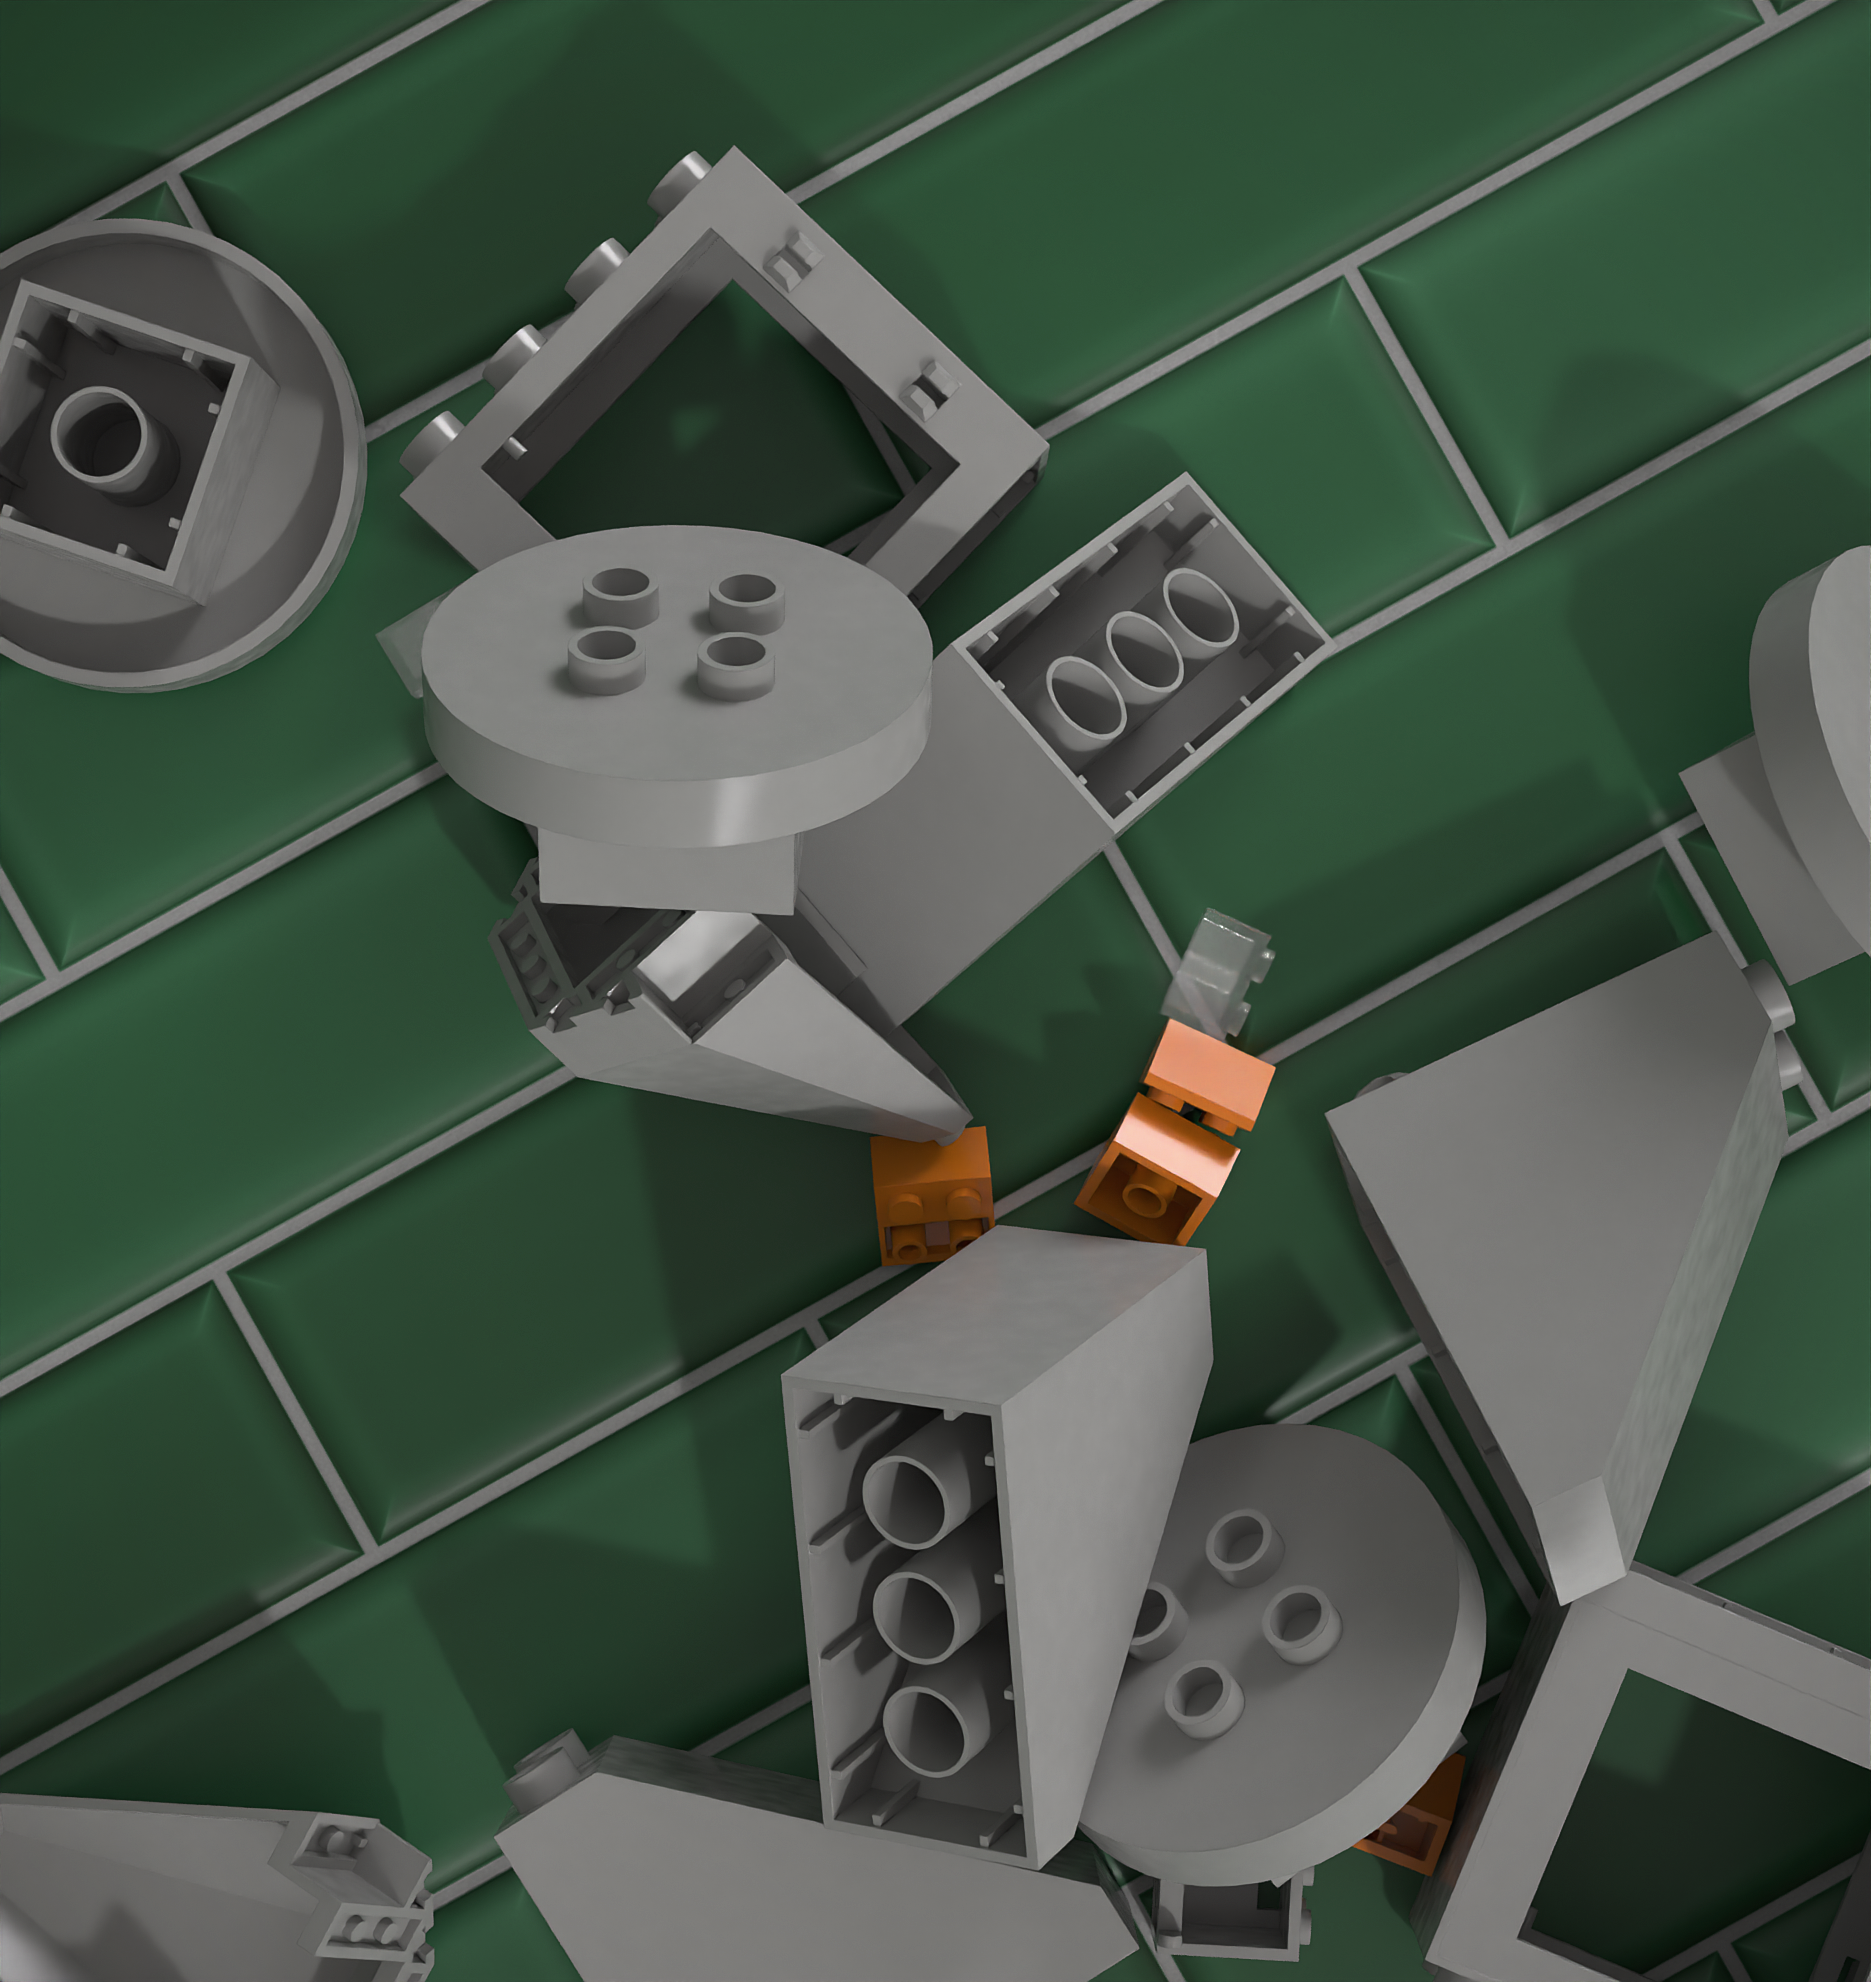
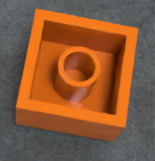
(1157, 1174)

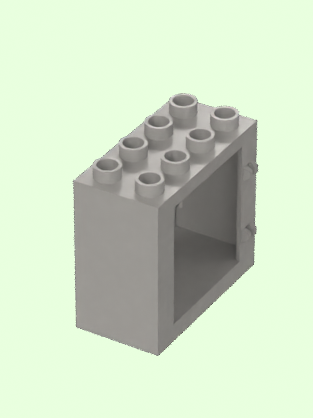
(633, 306)
(1542, 1733)

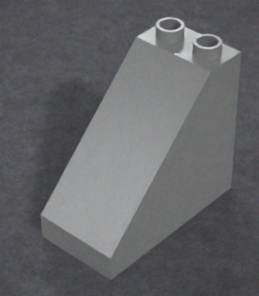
(1055, 740)
(1576, 1227)
(984, 1527)
(726, 1875)

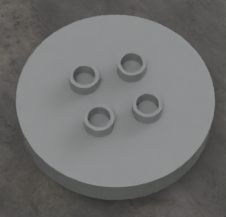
(165, 456)
(676, 707)
(1797, 790)
(1286, 1661)

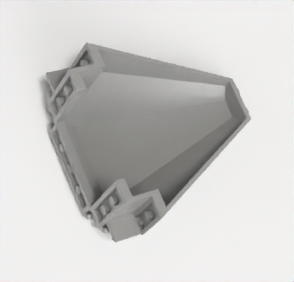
(711, 1016)
(206, 1894)

